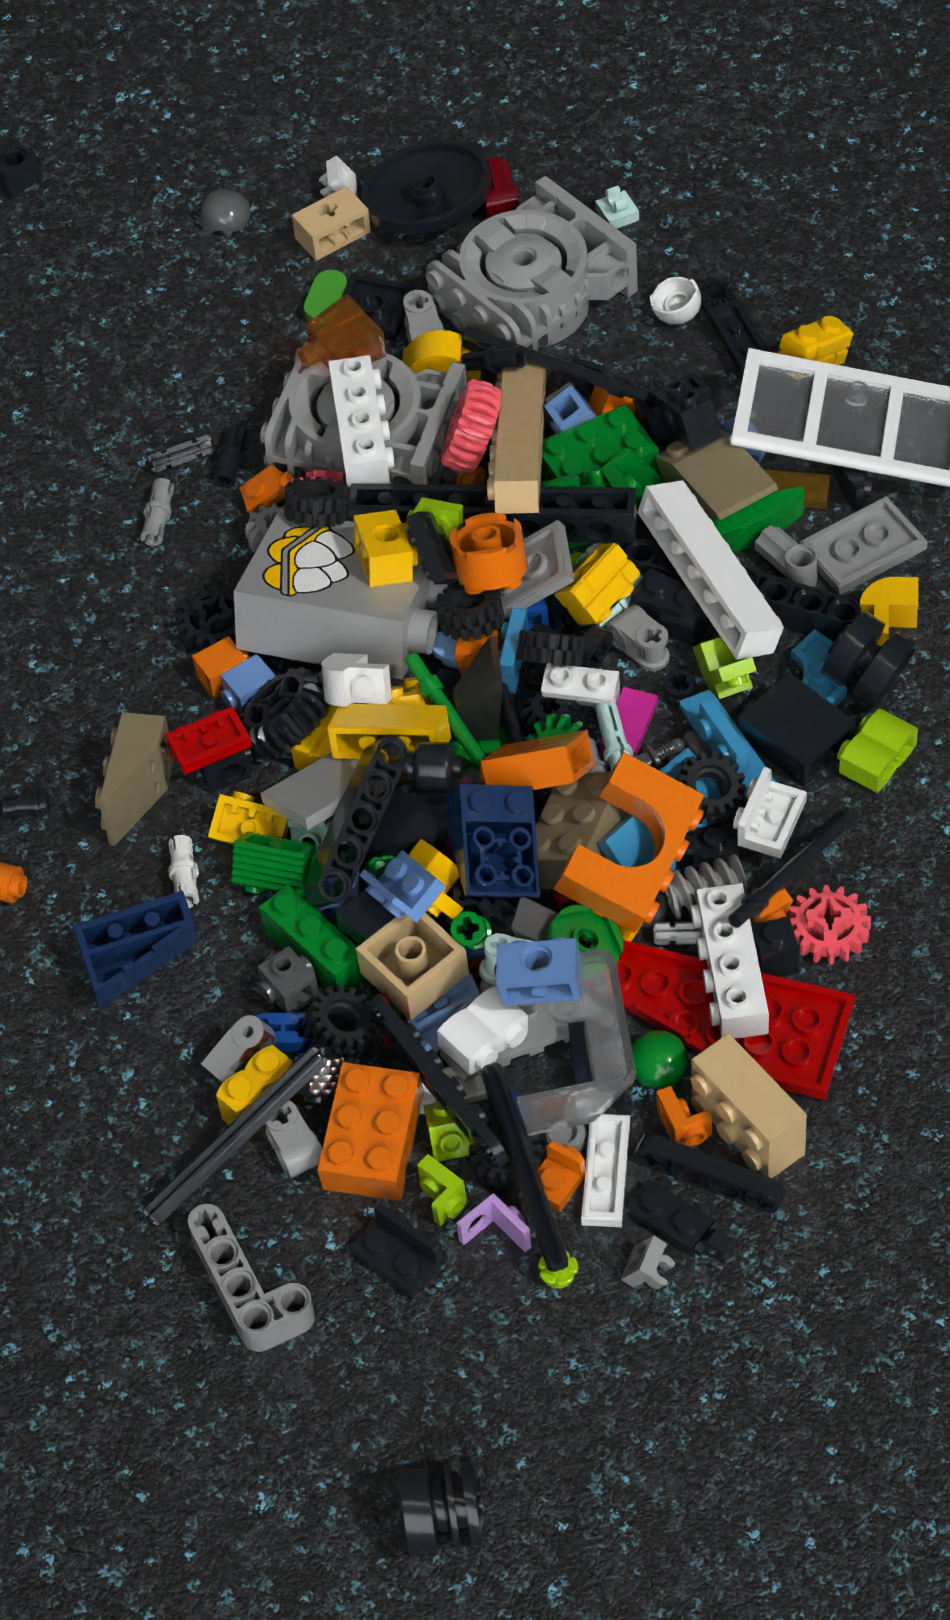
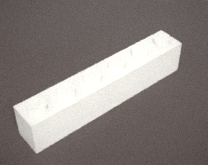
(710, 570)

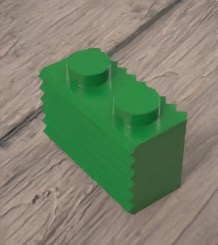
(271, 863)

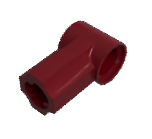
(503, 193)

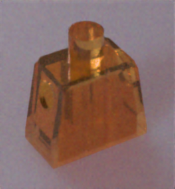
(342, 333)

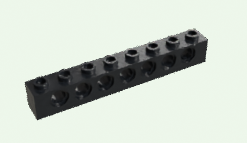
(586, 512)

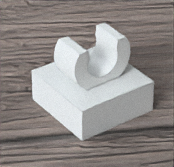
(337, 177)

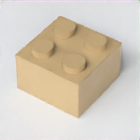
(412, 963)

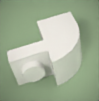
(354, 680)

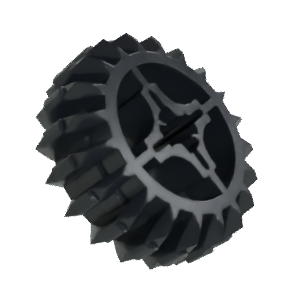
(284, 711)

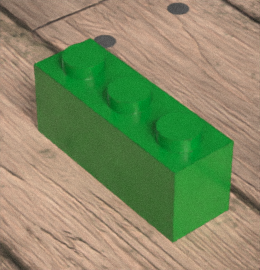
(297, 924)

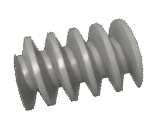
(684, 890)

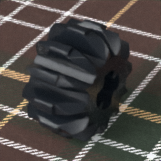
(538, 707)

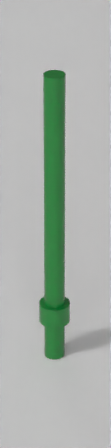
(432, 688)

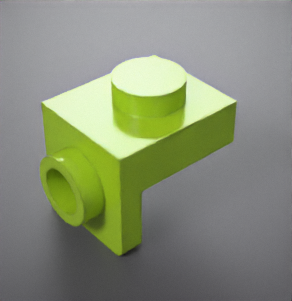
(445, 1136)

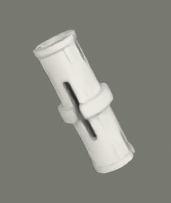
(183, 869)

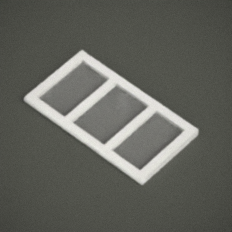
(844, 417)

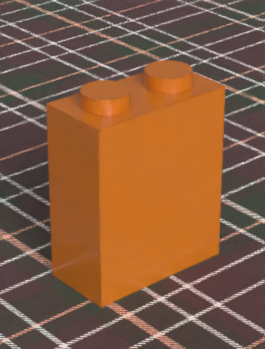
(539, 761)

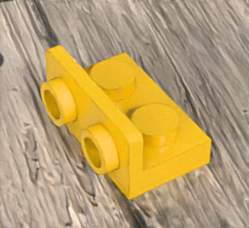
(241, 815)

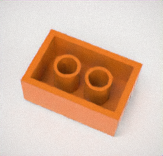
(371, 1131)

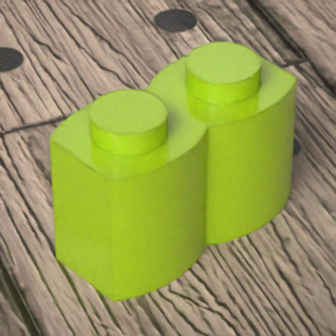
(877, 749)

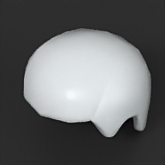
(676, 300)

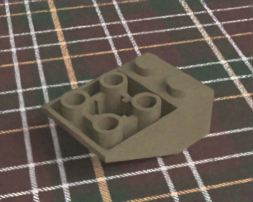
(134, 772)

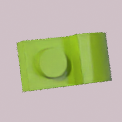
(721, 669)

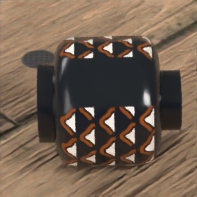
(324, 1084)

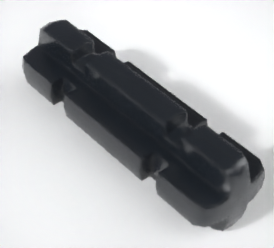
(181, 453)

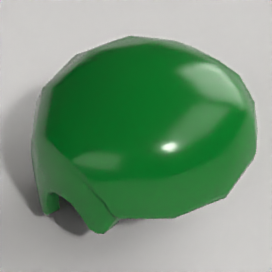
(659, 1059)

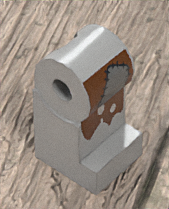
(238, 1047)

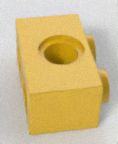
(384, 548)

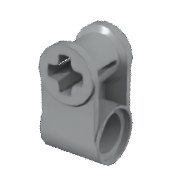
(420, 314)
(640, 638)
(293, 1141)

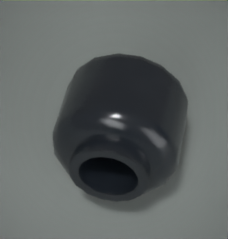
(434, 766)

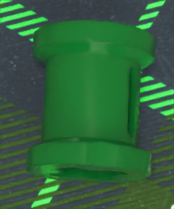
(463, 922)

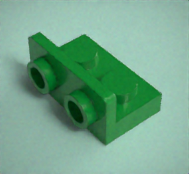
(630, 471)

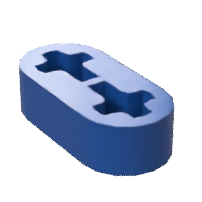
(286, 1030)

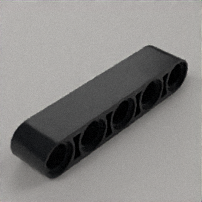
(342, 830)

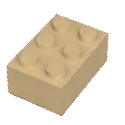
(748, 1107)

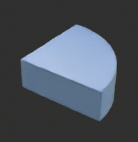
(445, 649)

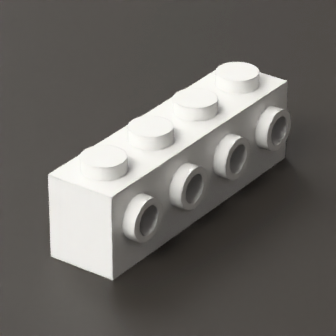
(359, 421)
(731, 962)

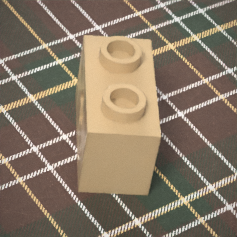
(331, 223)

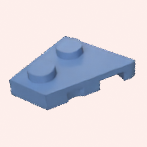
(442, 1009)

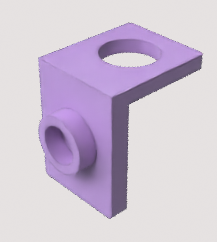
(507, 1218)

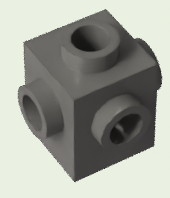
(287, 980)

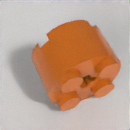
(489, 553)

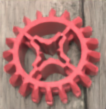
(471, 426)

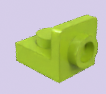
(446, 514)
(443, 1187)

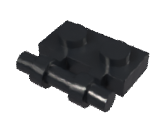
(428, 537)

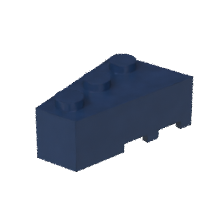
(134, 944)

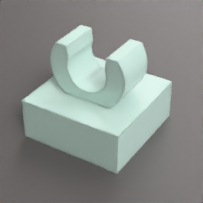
(617, 208)

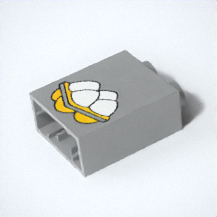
(312, 600)

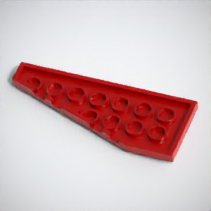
(804, 1018)

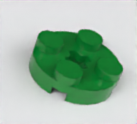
(580, 921)

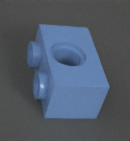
(523, 984)

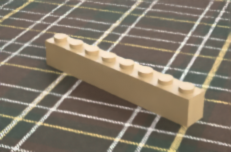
(518, 441)

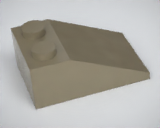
(717, 474)

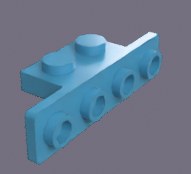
(722, 734)

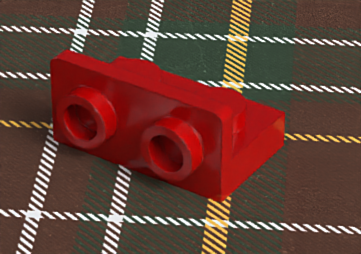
(208, 740)

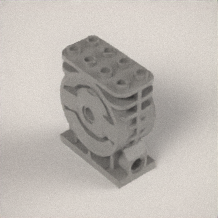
(525, 263)
(416, 431)

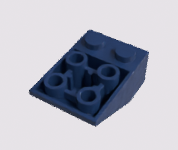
(494, 840)

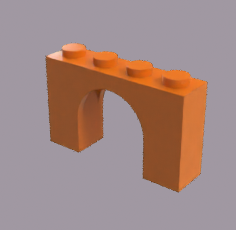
(668, 812)

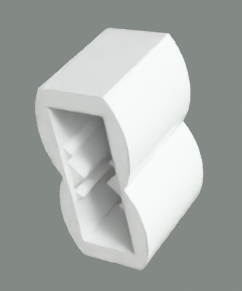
(482, 1031)

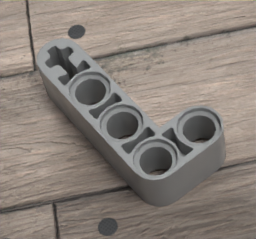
(237, 1276)

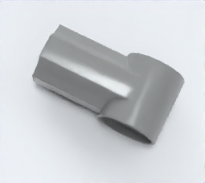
(792, 559)

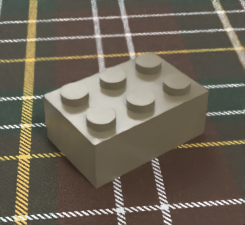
(572, 818)

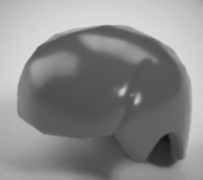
(224, 212)

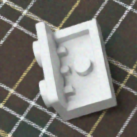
(581, 684)
(768, 815)

